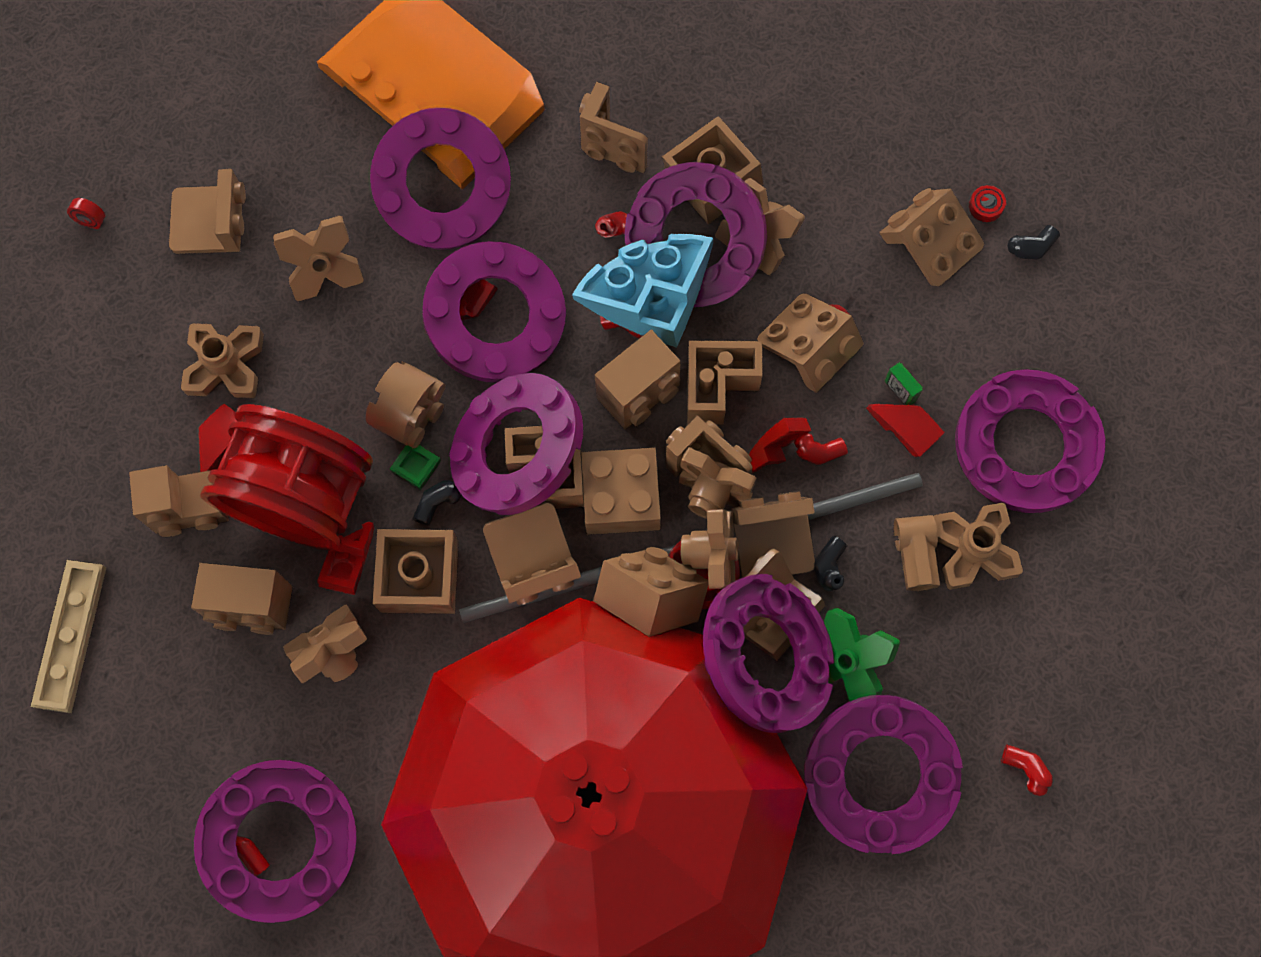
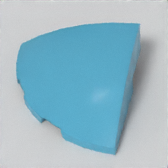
(649, 285)

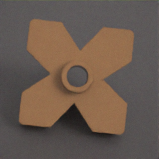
(780, 223)
(318, 257)
(222, 360)
(713, 483)
(713, 548)
(991, 556)
(327, 647)

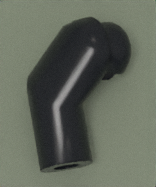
(1033, 247)
(433, 497)
(826, 566)

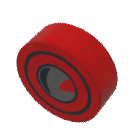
(987, 203)
(86, 213)

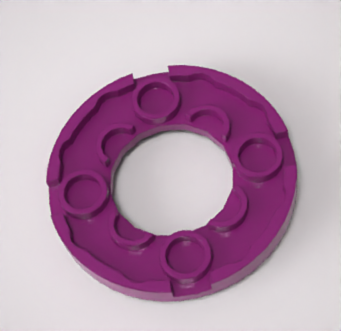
(424, 130)
(729, 195)
(488, 360)
(1062, 403)
(549, 467)
(813, 653)
(929, 806)
(228, 807)

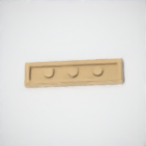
(68, 636)

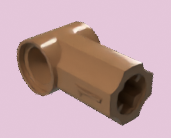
(917, 546)

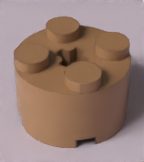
(406, 403)

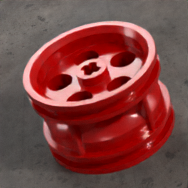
(288, 477)

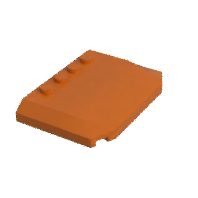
(431, 57)

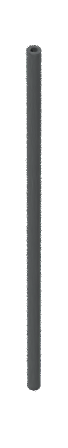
(820, 509)

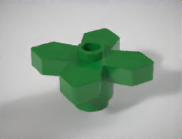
(857, 654)

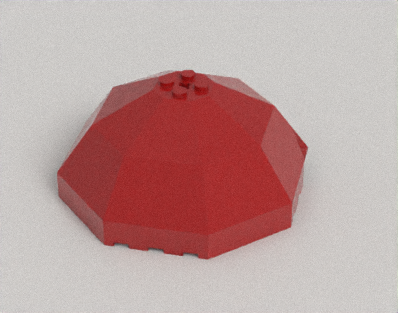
(688, 817)

